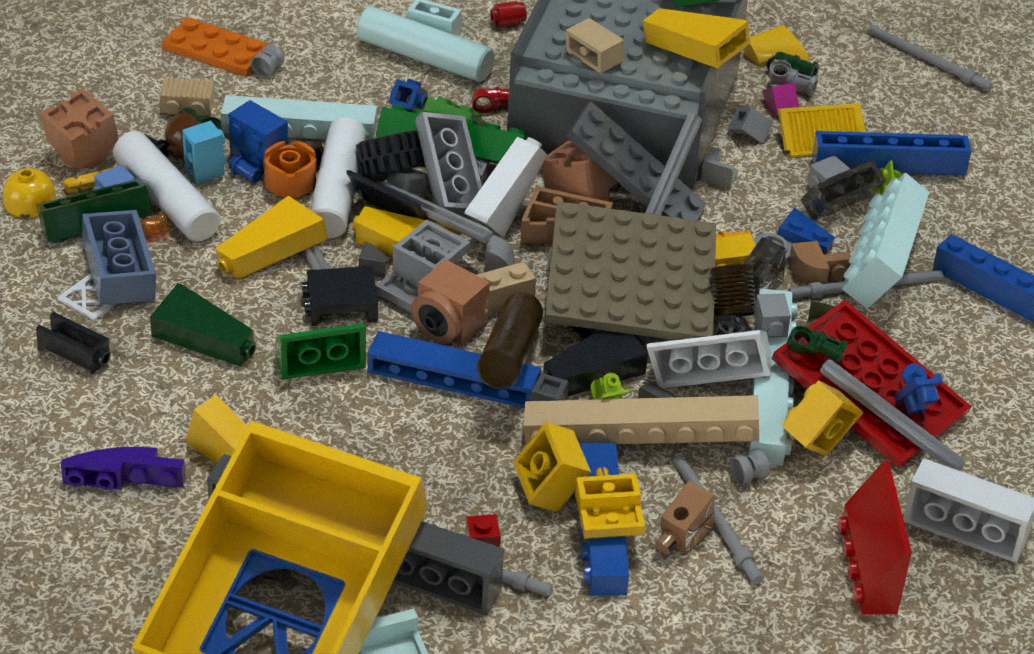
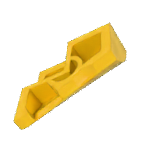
(774, 40)

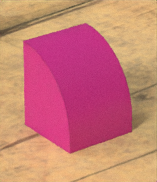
(781, 97)

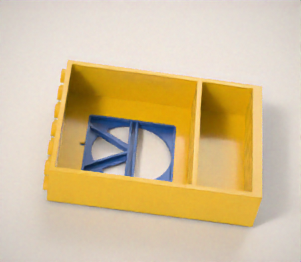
(296, 510)

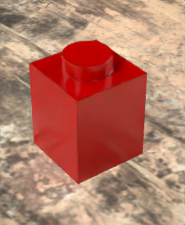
(484, 528)

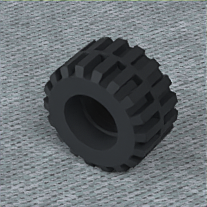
(390, 154)

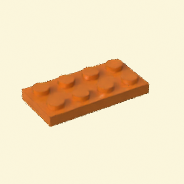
(213, 46)

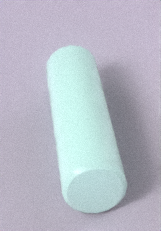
(425, 44)

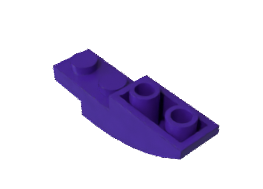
(114, 466)

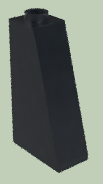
(596, 357)

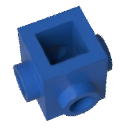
(408, 95)

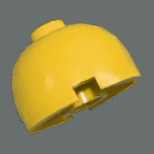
(25, 190)

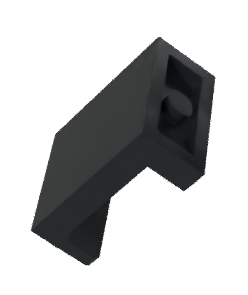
(340, 292)

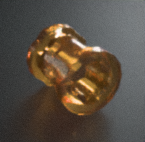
(155, 225)

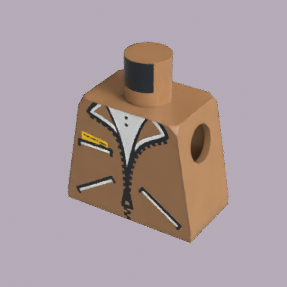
(686, 520)

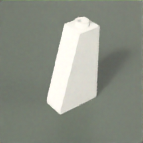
(507, 186)

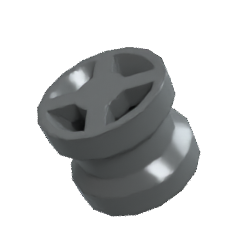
(730, 324)

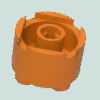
(290, 169)

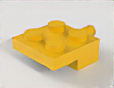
(609, 505)

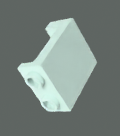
(394, 635)

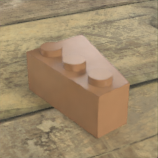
(539, 217)

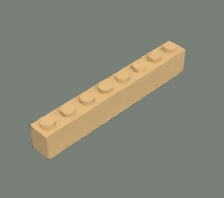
(649, 419)

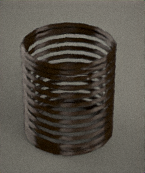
(728, 286)

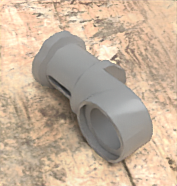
(802, 82)

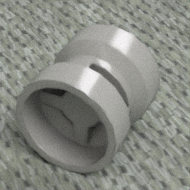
(267, 60)
(748, 467)

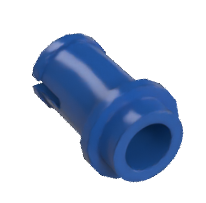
(240, 166)

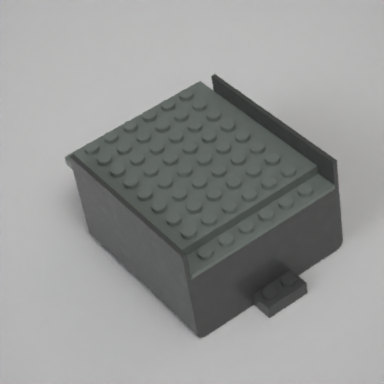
(642, 95)

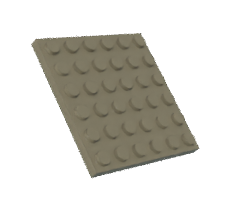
(631, 272)

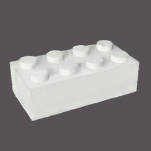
(969, 510)

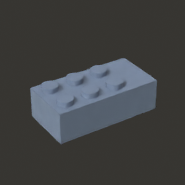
(118, 257)

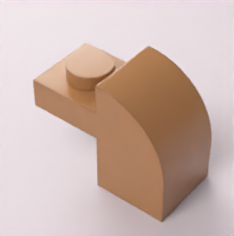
(812, 266)

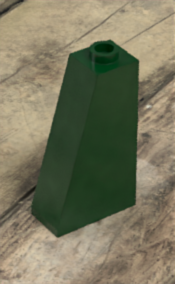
(202, 327)

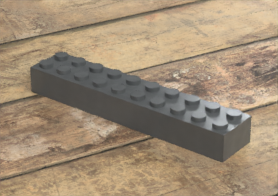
(439, 562)

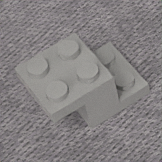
(415, 258)

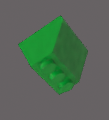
(321, 351)

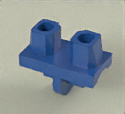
(917, 389)

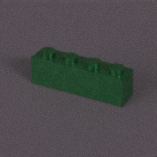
(64, 215)

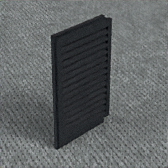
(385, 197)

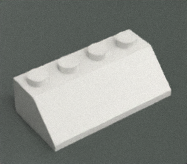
(711, 359)

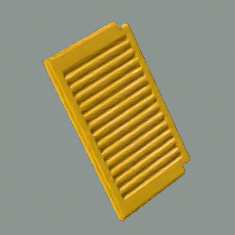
(801, 123)

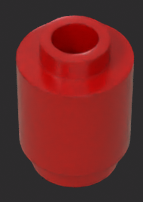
(508, 14)

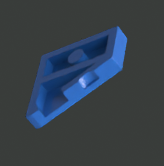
(800, 228)

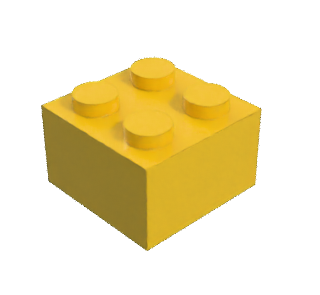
(821, 418)
(550, 466)

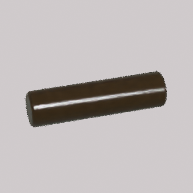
(510, 341)

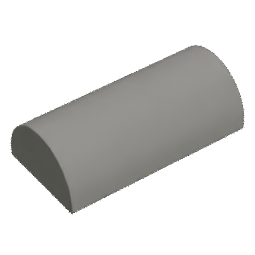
(449, 160)

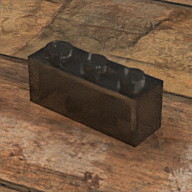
(843, 190)

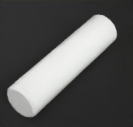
(167, 186)
(333, 187)

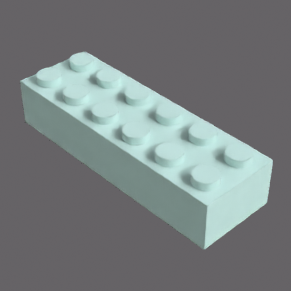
(885, 240)

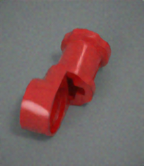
(497, 97)

